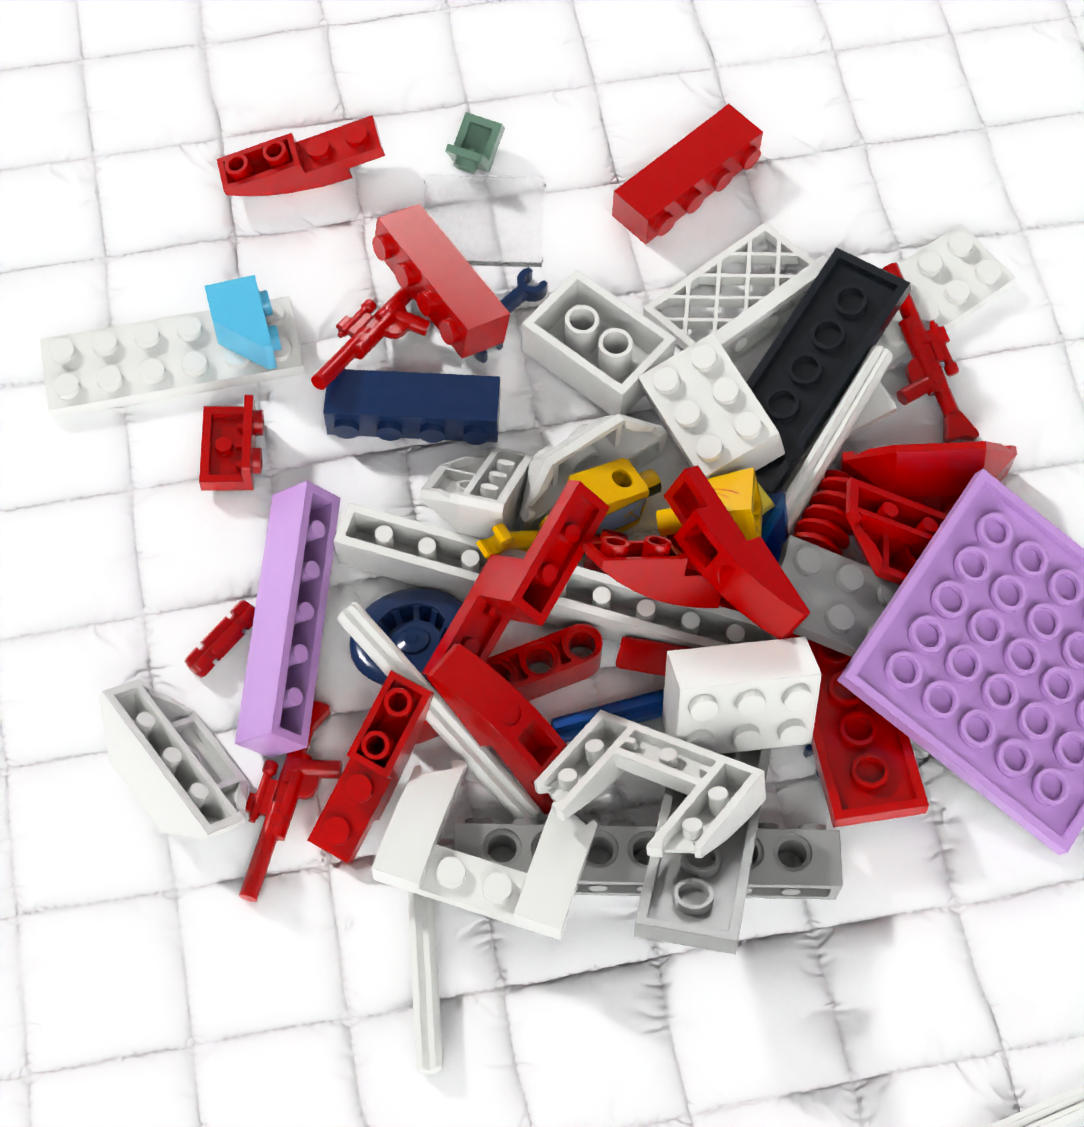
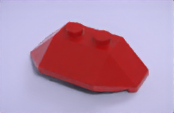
(929, 471)
(889, 528)

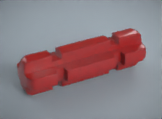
(221, 639)

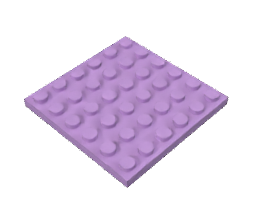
(989, 659)

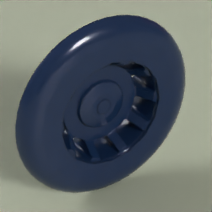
(412, 623)

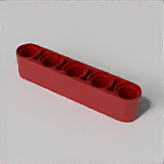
(553, 651)

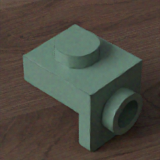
(475, 144)

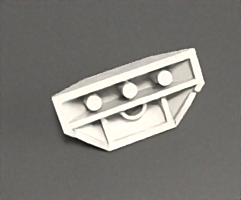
(586, 448)
(479, 490)
(172, 762)

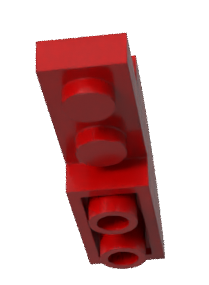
(301, 165)
(734, 566)
(653, 570)
(498, 717)
(373, 767)

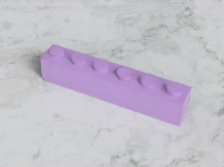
(288, 621)

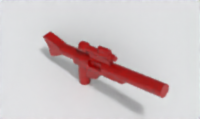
(368, 330)
(924, 370)
(278, 800)

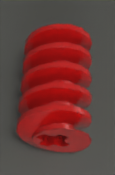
(825, 518)

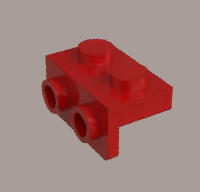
(229, 446)

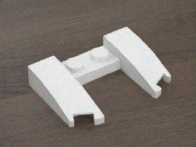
(718, 788)
(530, 900)

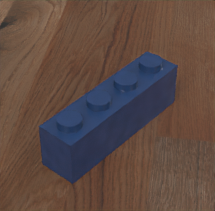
(413, 406)

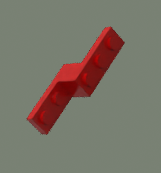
(527, 586)

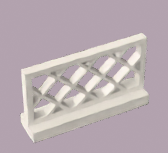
(761, 315)

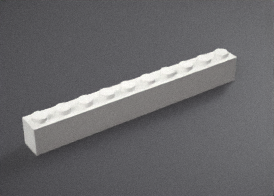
(453, 562)

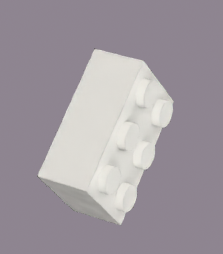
(595, 343)
(711, 410)
(742, 695)

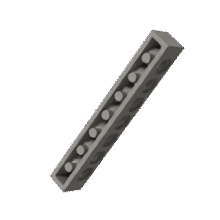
(624, 876)

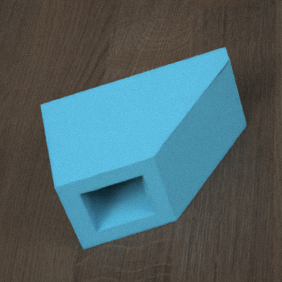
(240, 320)

